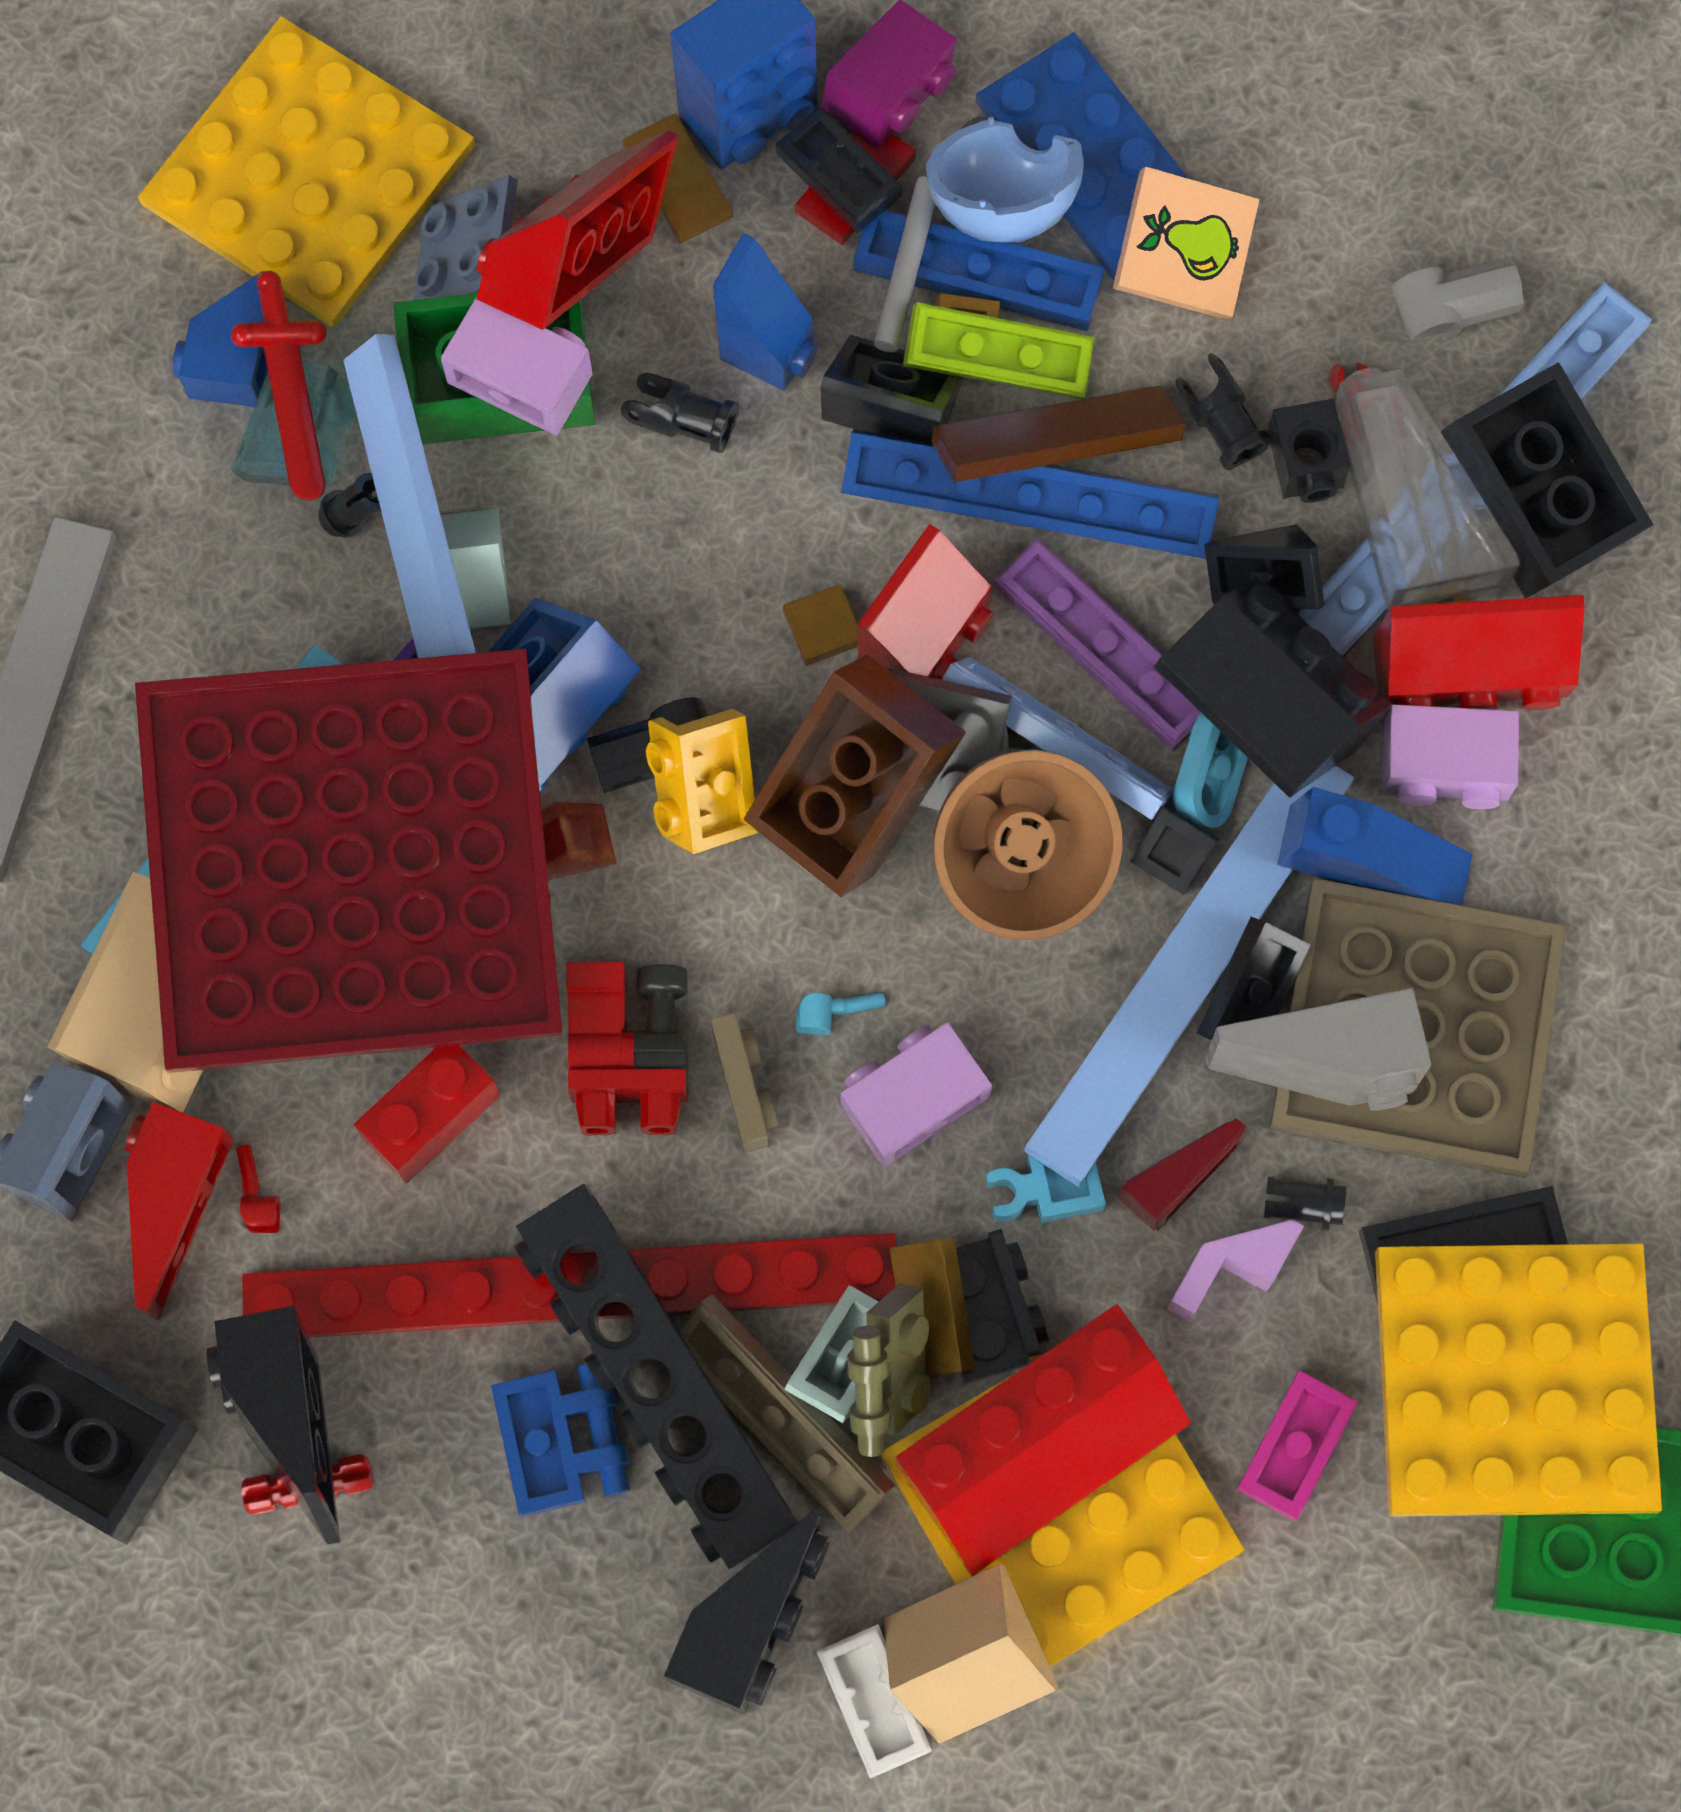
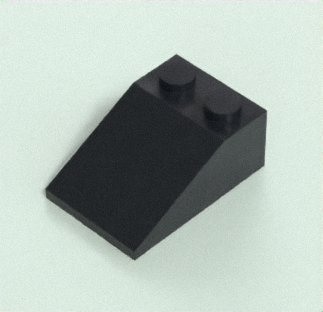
(276, 1390)

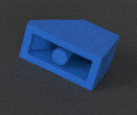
(209, 360)

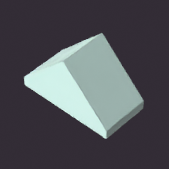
(479, 566)
(823, 1371)

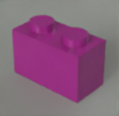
(890, 74)

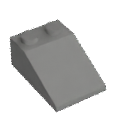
(1336, 1051)

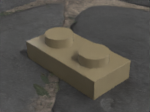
(737, 1055)

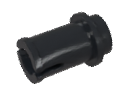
(345, 511)
(1310, 1201)

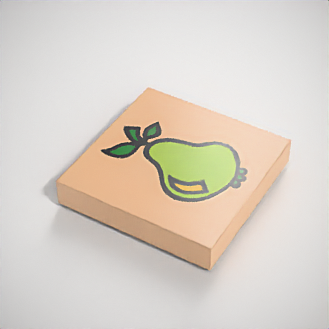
(1186, 243)

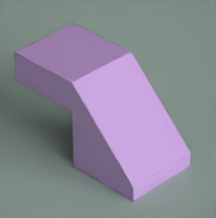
(1249, 1255)

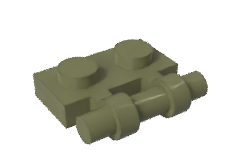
(889, 1368)

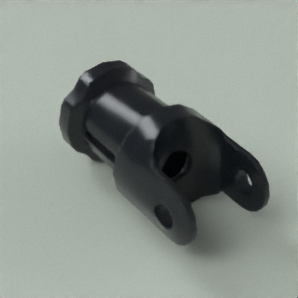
(682, 412)
(1226, 417)

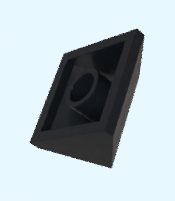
(881, 396)

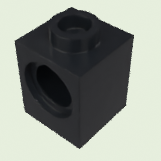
(1314, 427)

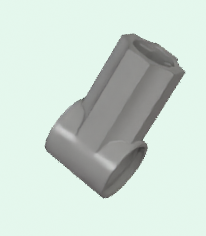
(1444, 303)

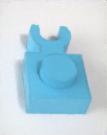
(1049, 1191)

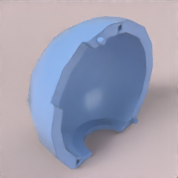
(1000, 186)

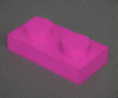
(1297, 1446)

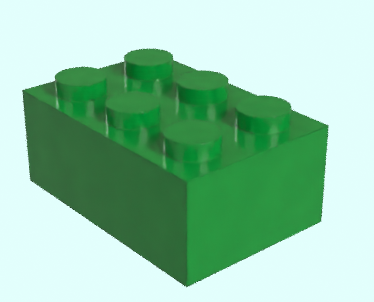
(444, 410)

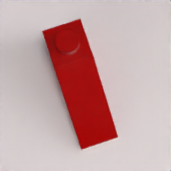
(169, 1185)

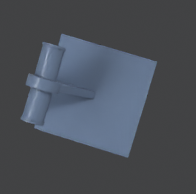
(457, 233)

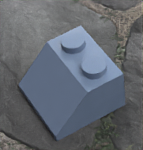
(61, 1139)

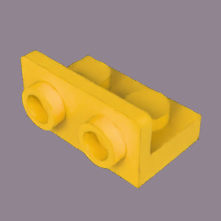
(702, 780)

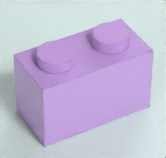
(518, 366)
(1450, 755)
(914, 1092)

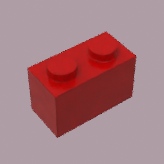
(427, 1110)

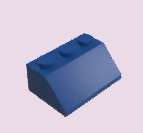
(572, 677)

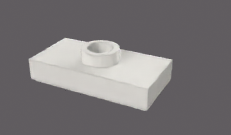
(875, 1717)

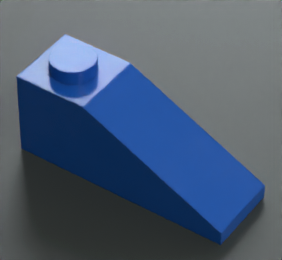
(761, 318)
(1371, 849)

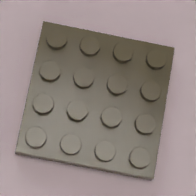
(1484, 1008)

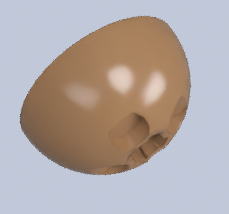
(1042, 874)

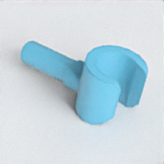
(816, 1010)

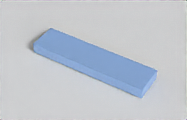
(1061, 736)

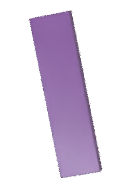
(1097, 640)

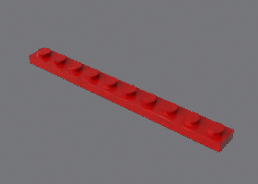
(506, 1293)

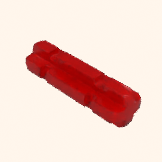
(263, 1493)

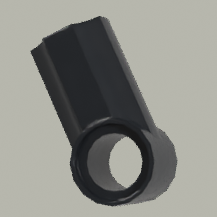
(622, 752)

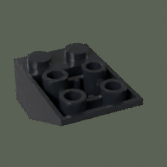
(735, 1628)

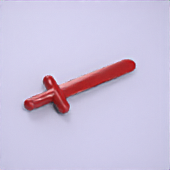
(288, 382)

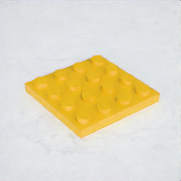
(307, 170)
(1517, 1380)
(1106, 1554)

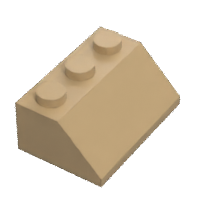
(115, 1009)

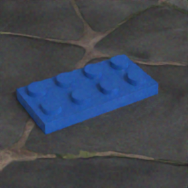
(1074, 98)

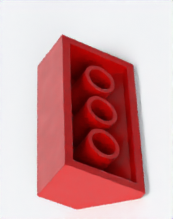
(577, 234)
(1043, 1440)

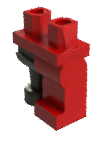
(622, 1064)

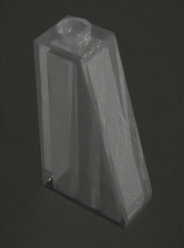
(1415, 499)

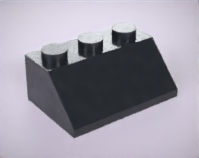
(1274, 686)

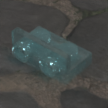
(333, 412)

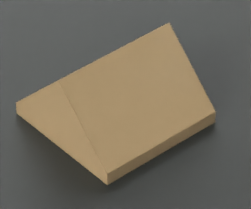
(965, 1655)

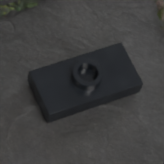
(838, 169)

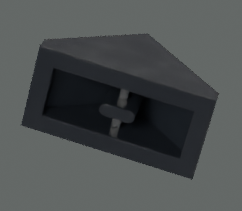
(1279, 556)

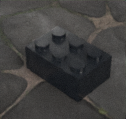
(1547, 478)
(83, 1435)

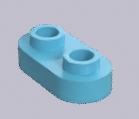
(1208, 776)

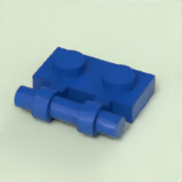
(540, 1443)

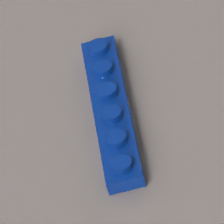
(1036, 497)

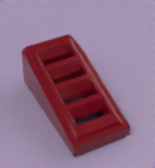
(1169, 1183)

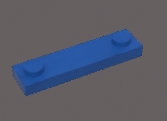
(1006, 272)

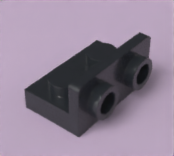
(1000, 1324)

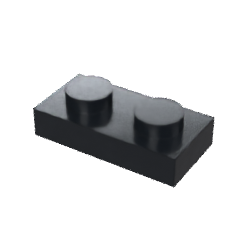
(1255, 977)

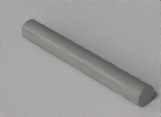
(905, 268)

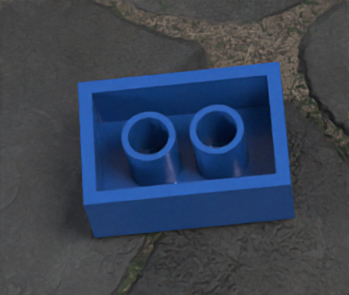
(744, 74)

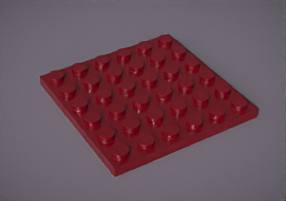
(346, 860)

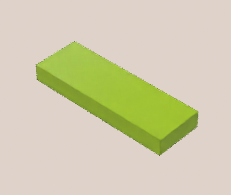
(998, 351)

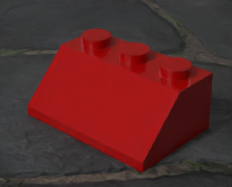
(1481, 652)

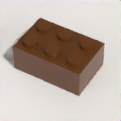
(853, 775)

